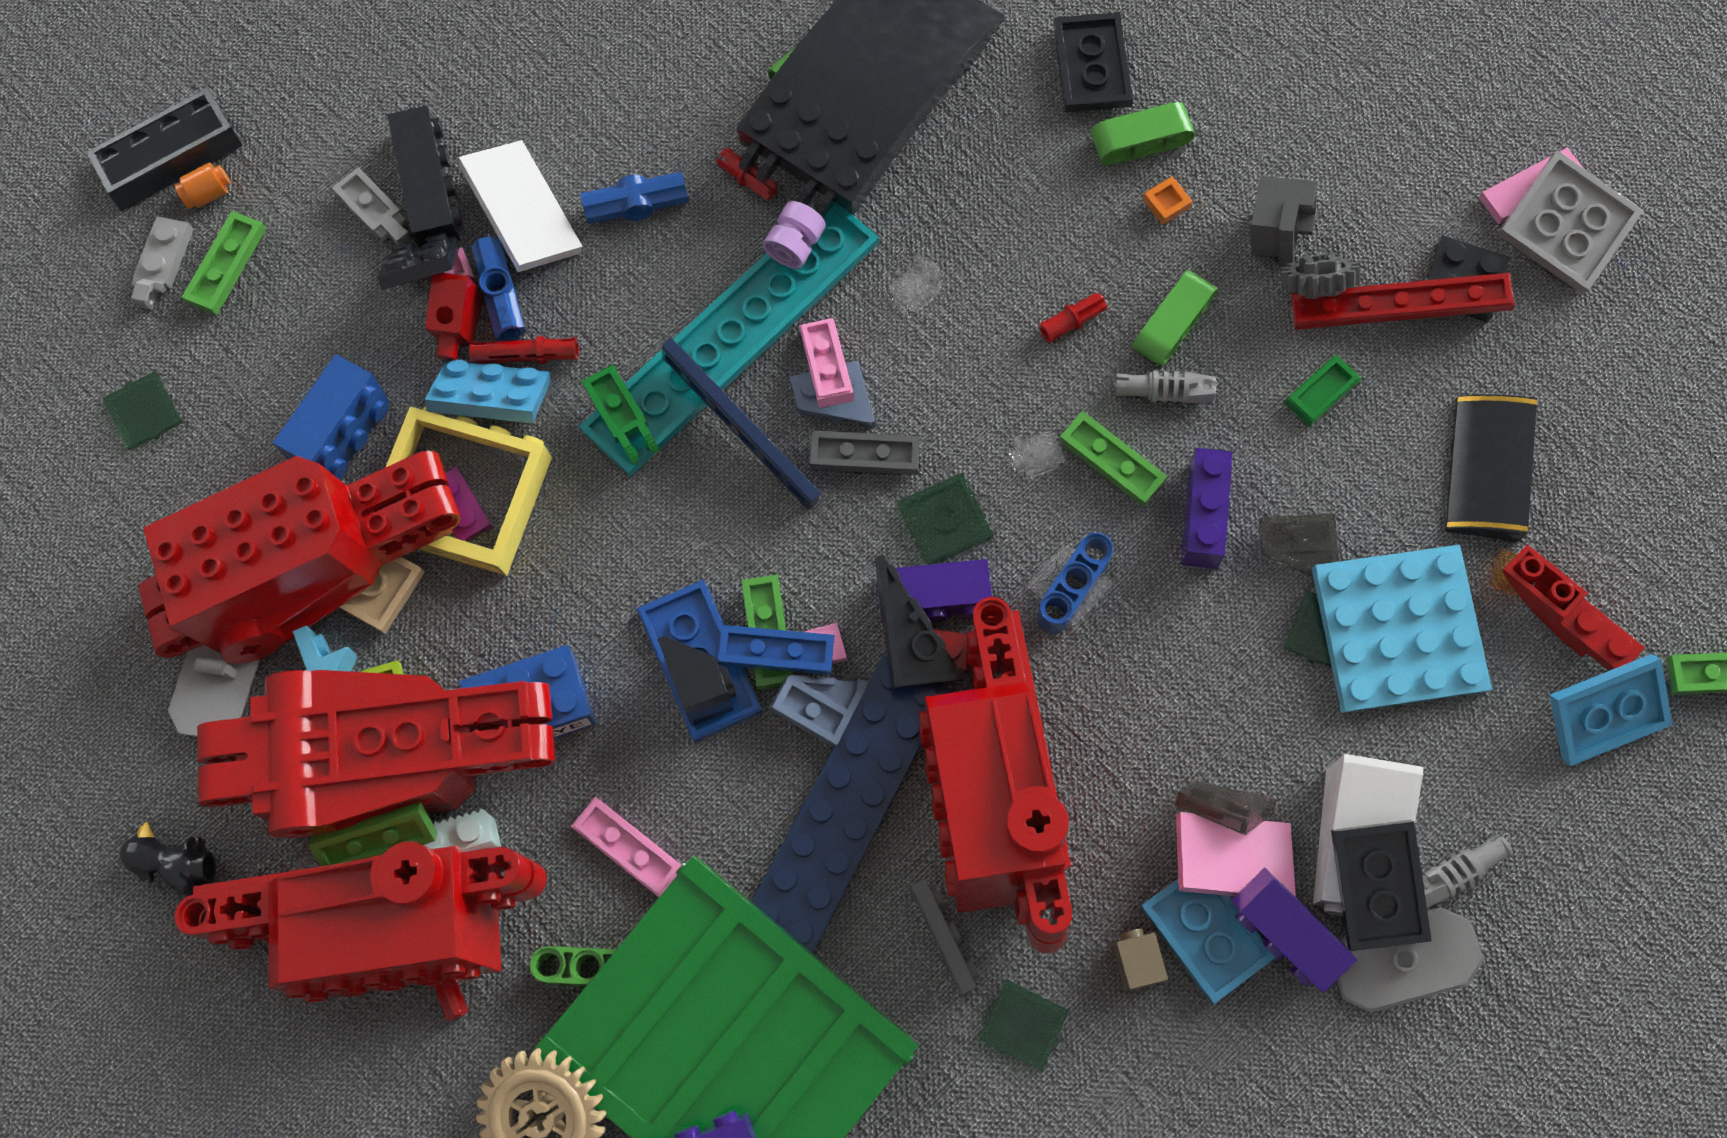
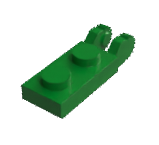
(619, 411)

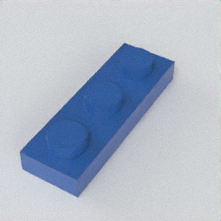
(776, 649)

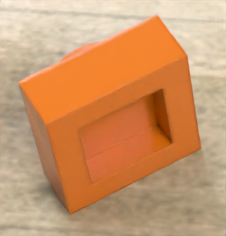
(1167, 200)

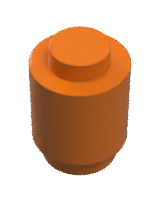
(202, 186)

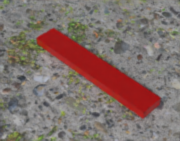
(1405, 301)

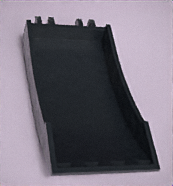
(861, 92)

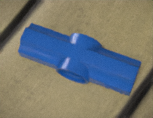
(634, 197)
(501, 304)

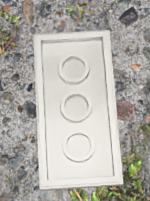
(520, 205)

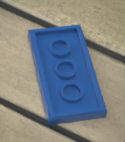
(695, 621)

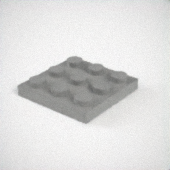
(1570, 222)

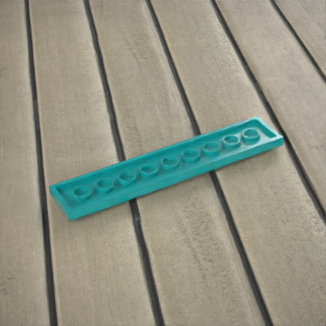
(735, 333)

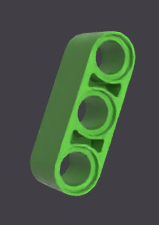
(1142, 133)
(1174, 318)
(570, 964)

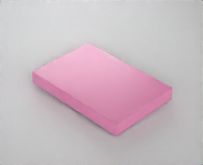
(1225, 861)

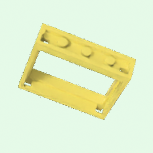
(501, 557)

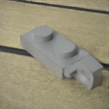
(372, 207)
(160, 260)

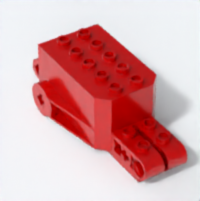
(284, 552)
(365, 743)
(998, 785)
(370, 920)

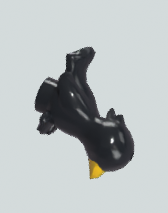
(177, 865)

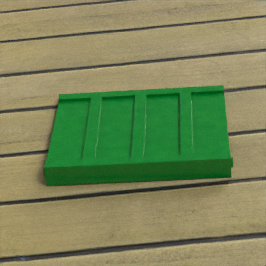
(723, 1015)

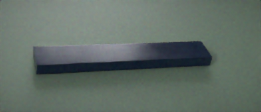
(740, 424)

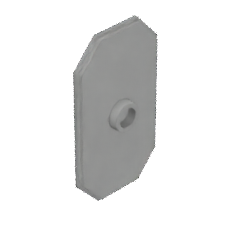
(209, 690)
(1417, 970)

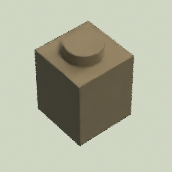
(1139, 960)

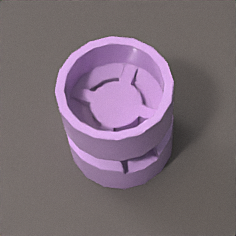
(793, 236)

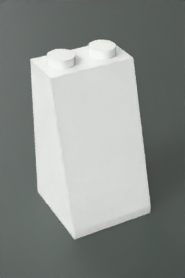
(1360, 794)

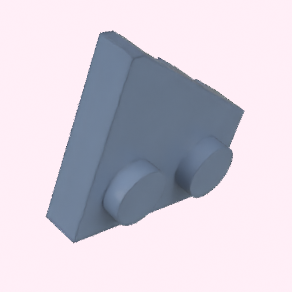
(855, 411)
(818, 705)

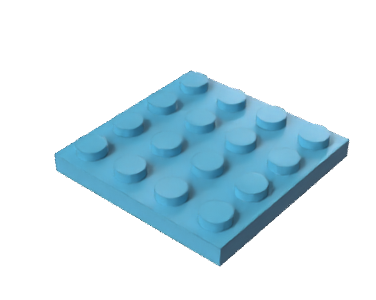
(1401, 628)

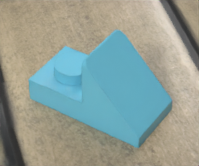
(317, 652)

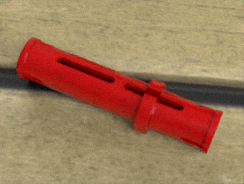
(537, 350)

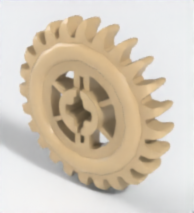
(551, 1087)

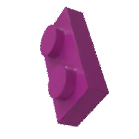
(473, 518)

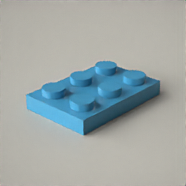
(488, 391)
(1611, 709)
(1207, 939)

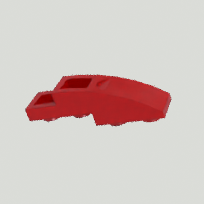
(1567, 613)

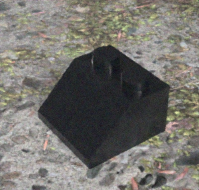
(698, 681)

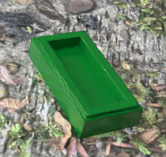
(1322, 390)

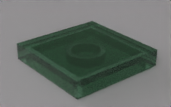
(945, 519)

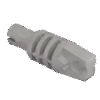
(1168, 387)
(1463, 870)

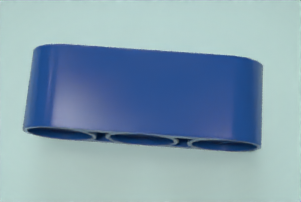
(1077, 566)

